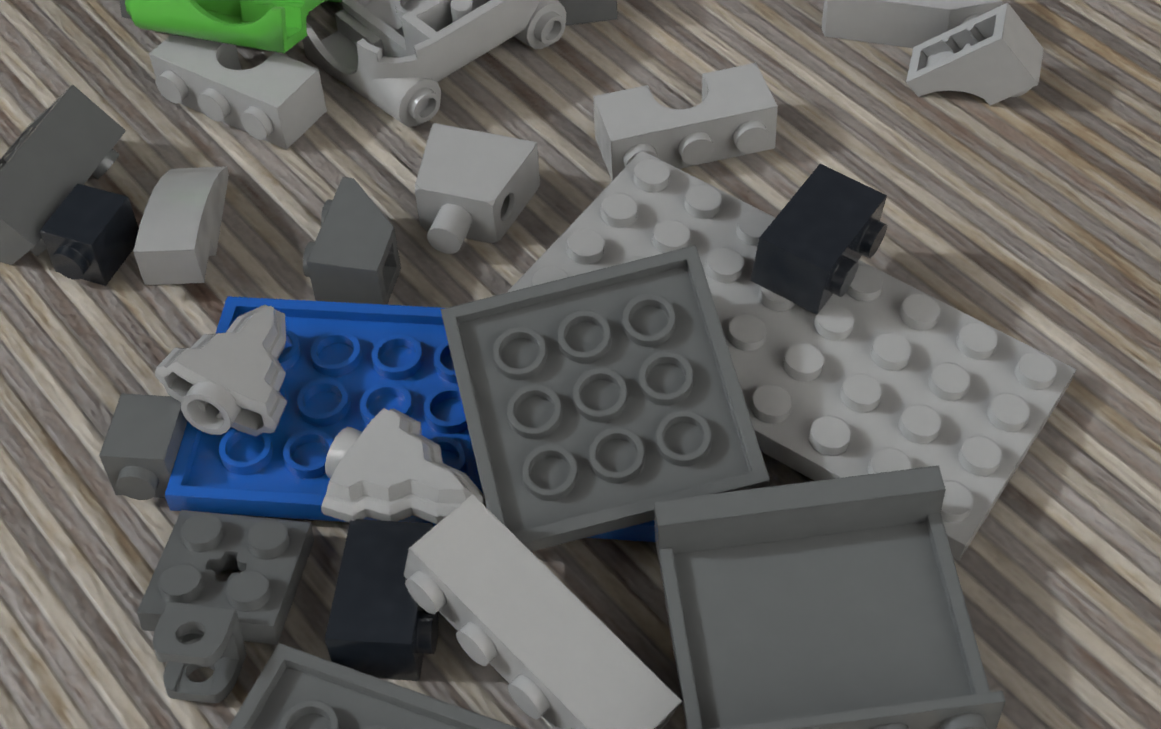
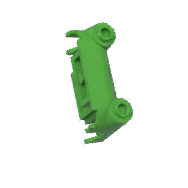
(246, 23)

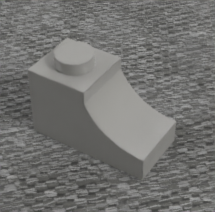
(983, 57)

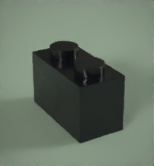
(819, 239)
(372, 615)

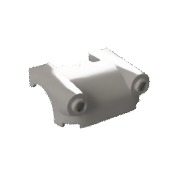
(404, 47)

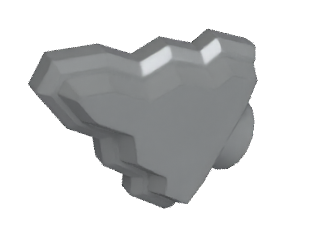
(231, 375)
(392, 473)

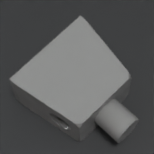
(473, 185)

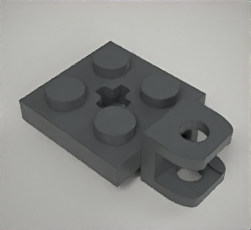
(207, 620)

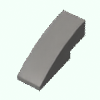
(181, 225)

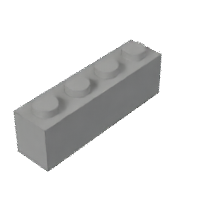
(531, 627)

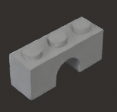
(266, 101)
(730, 122)

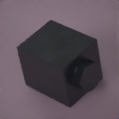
(90, 234)

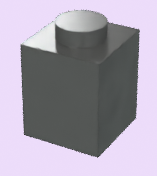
(143, 445)

